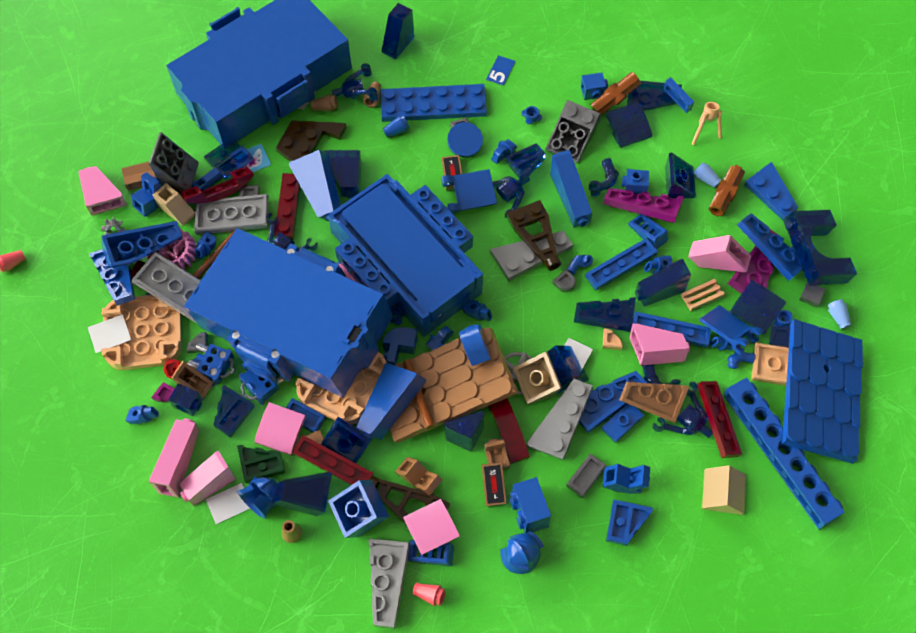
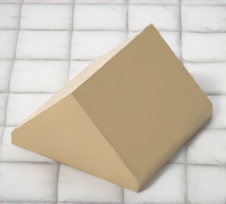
(537, 378)
(724, 490)

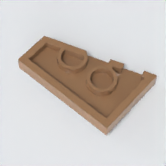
(657, 399)

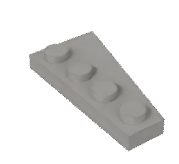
(519, 258)
(560, 424)
(388, 572)

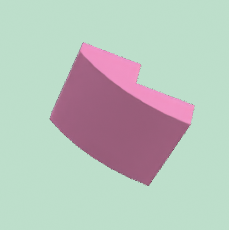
(279, 429)
(431, 526)

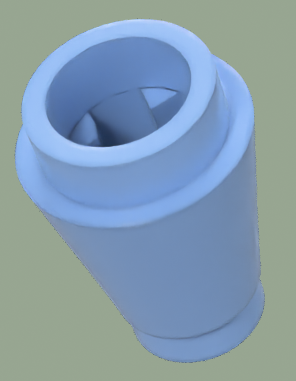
(707, 175)
(840, 313)

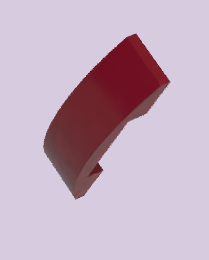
(239, 179)
(509, 430)

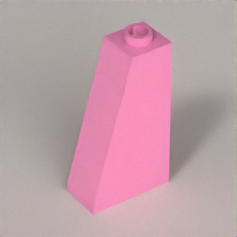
(175, 458)

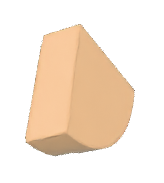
(611, 340)

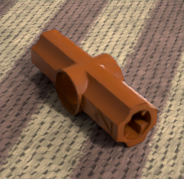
(616, 93)
(726, 190)

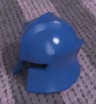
(258, 495)
(522, 552)

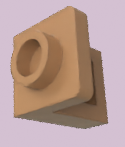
(496, 452)

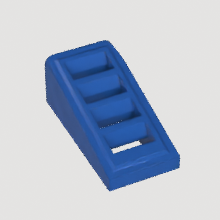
(659, 236)
(448, 555)

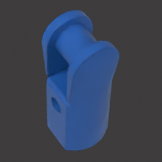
(208, 179)

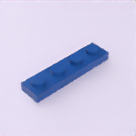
(621, 264)
(693, 333)

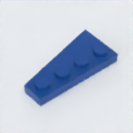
(605, 401)

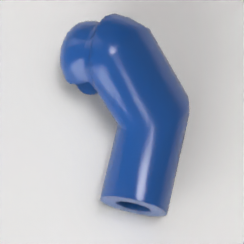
(579, 262)
(736, 358)

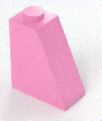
(99, 192)
(720, 254)
(658, 345)
(206, 479)

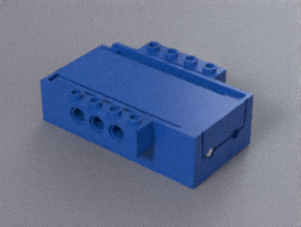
(407, 251)

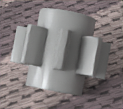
(110, 223)

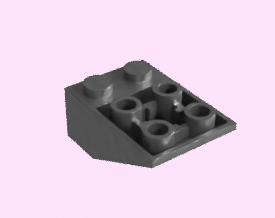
(574, 130)
(172, 164)

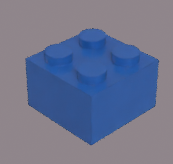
(530, 506)
(358, 508)

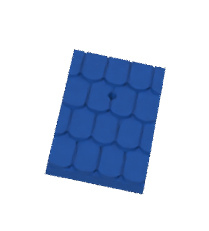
(823, 392)

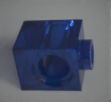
(185, 399)

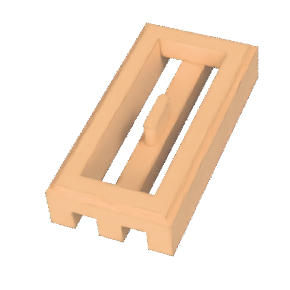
(715, 288)

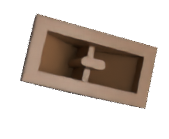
(192, 379)

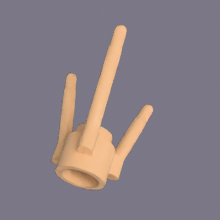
(710, 112)

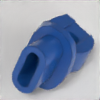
(504, 149)
(204, 245)
(658, 264)
(477, 310)
(439, 340)
(721, 343)
(141, 414)

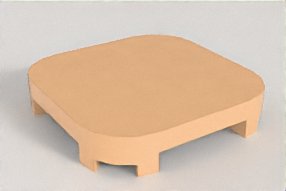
(153, 332)
(354, 402)

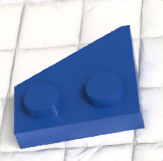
(626, 521)

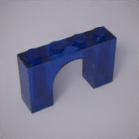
(817, 267)

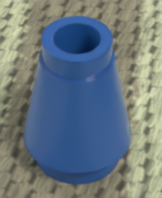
(397, 126)

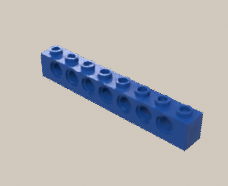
(783, 462)

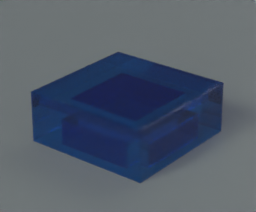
(780, 336)

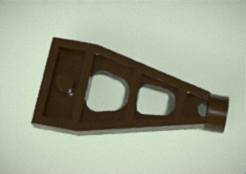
(529, 215)
(410, 493)

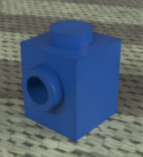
(593, 85)
(636, 180)

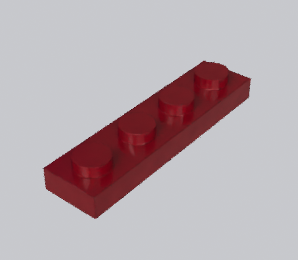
(287, 205)
(719, 419)
(330, 461)

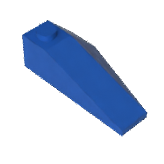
(132, 245)

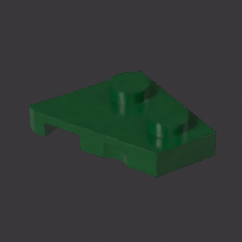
(260, 463)

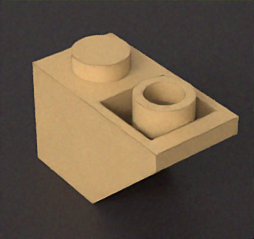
(173, 204)

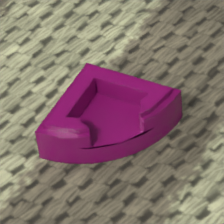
(163, 393)

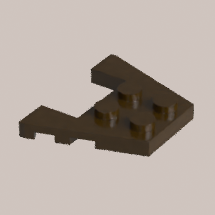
(303, 137)

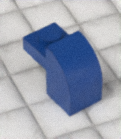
(143, 199)
(399, 340)
(475, 344)
(626, 480)

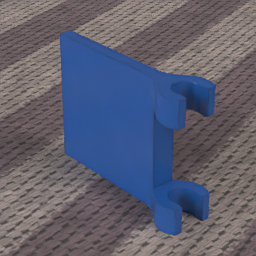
(471, 190)
(731, 328)

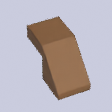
(417, 476)

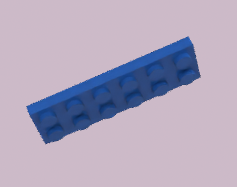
(433, 102)

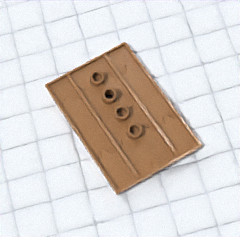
(454, 385)

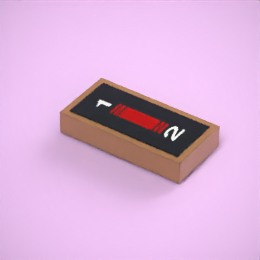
(451, 166)
(493, 484)

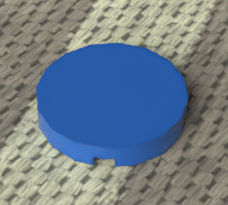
(464, 139)

